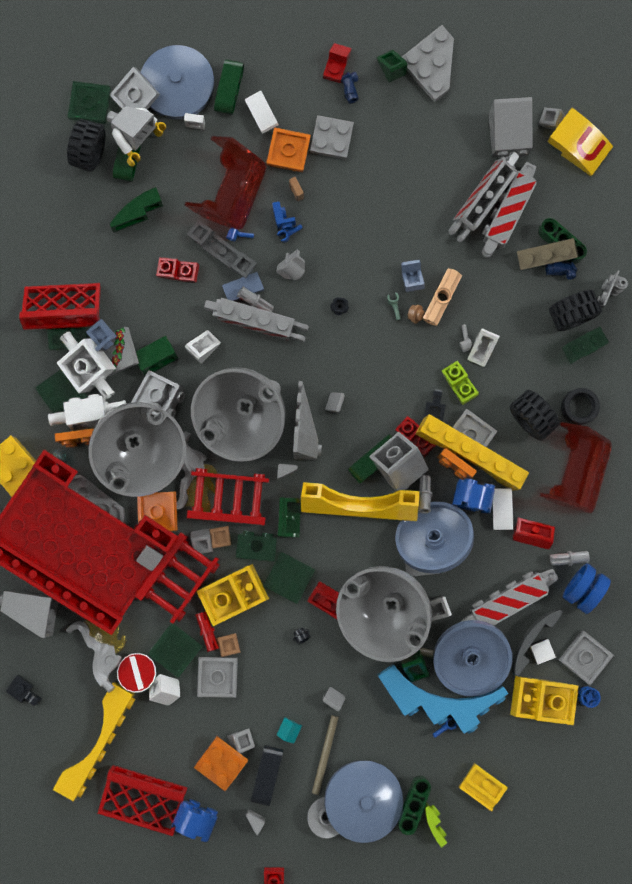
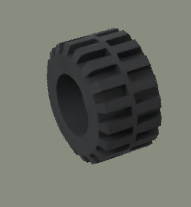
(86, 145)
(575, 310)
(534, 415)

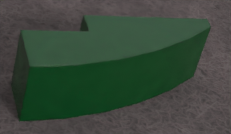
(136, 210)

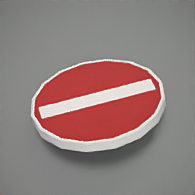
(136, 672)

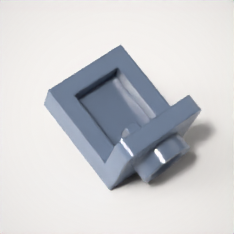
(412, 275)
(101, 335)

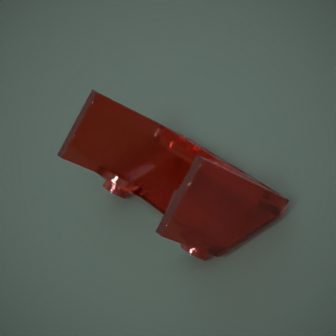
(238, 187)
(584, 469)

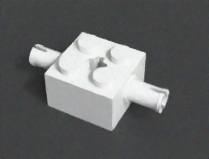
(86, 366)
(83, 413)

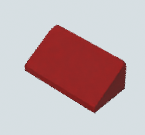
(534, 533)
(324, 599)

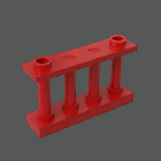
(216, 512)
(159, 576)

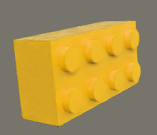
(14, 464)

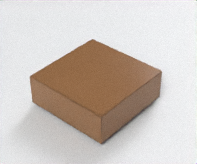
(296, 189)
(220, 537)
(228, 645)

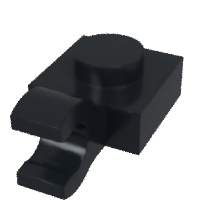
(435, 408)
(21, 690)

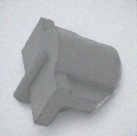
(292, 266)

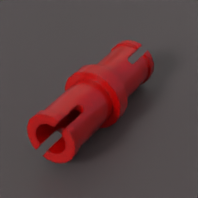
(207, 631)

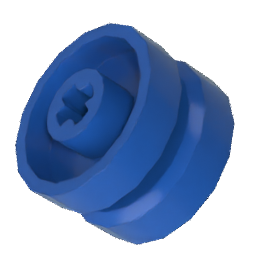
(586, 588)

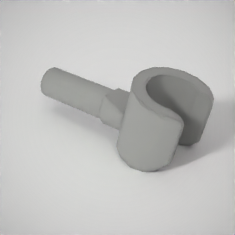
(466, 344)

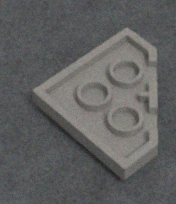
(432, 62)
(97, 496)

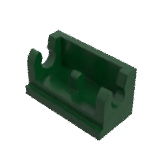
(156, 355)
(289, 517)

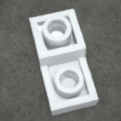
(261, 112)
(502, 509)

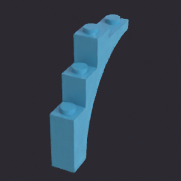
(463, 710)

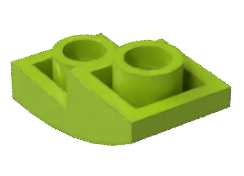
(460, 383)
(433, 820)

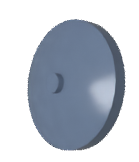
(181, 79)
(436, 539)
(472, 658)
(363, 801)

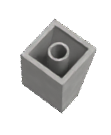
(511, 126)
(399, 462)
(31, 610)

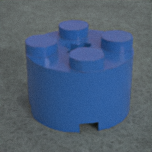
(474, 496)
(194, 820)

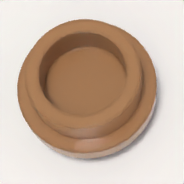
(415, 313)

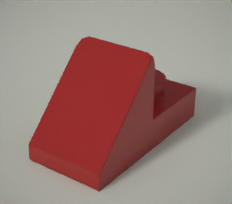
(337, 62)

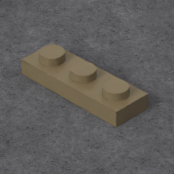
(547, 254)

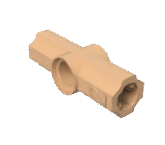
(437, 307)

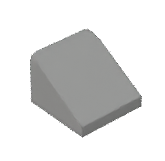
(551, 118)
(335, 402)
(285, 470)
(201, 541)
(149, 557)
(333, 698)
(241, 740)
(256, 820)

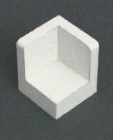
(164, 690)

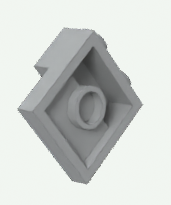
(161, 391)

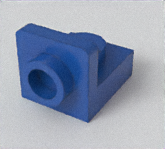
(280, 214)

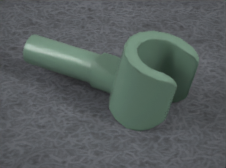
(393, 303)

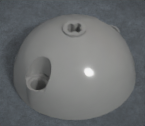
(245, 429)
(148, 461)
(377, 624)

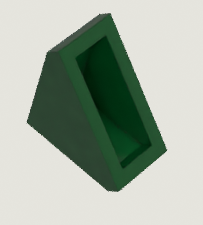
(392, 65)
(415, 667)

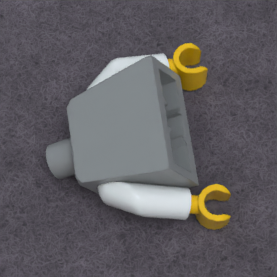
(132, 128)

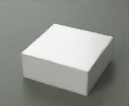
(194, 121)
(542, 651)

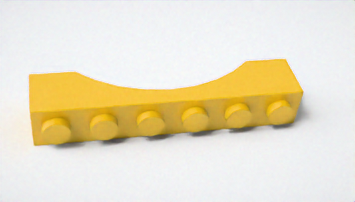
(492, 463)
(323, 500)
(73, 778)

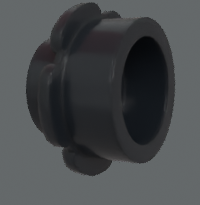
(339, 301)
(301, 636)

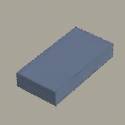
(252, 283)

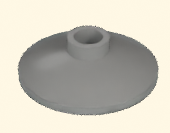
(316, 823)

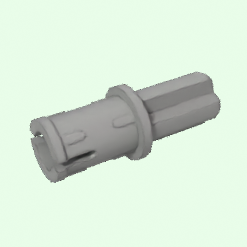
(254, 300)
(425, 495)
(569, 558)

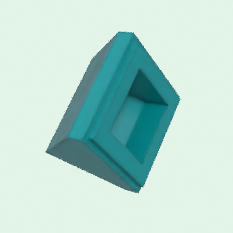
(289, 730)

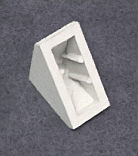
(202, 346)
(483, 347)
(439, 608)

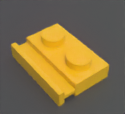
(483, 787)

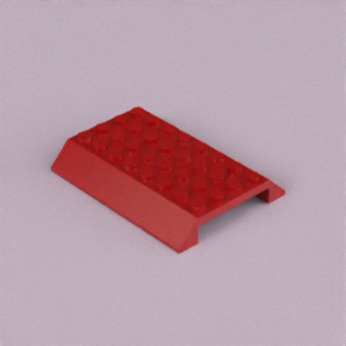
(75, 546)

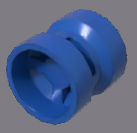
(592, 696)

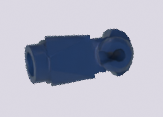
(349, 88)
(560, 268)

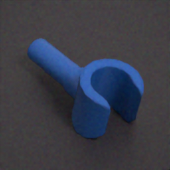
(233, 233)
(288, 233)
(444, 728)

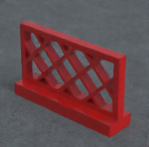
(60, 317)
(143, 783)

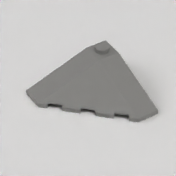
(305, 435)

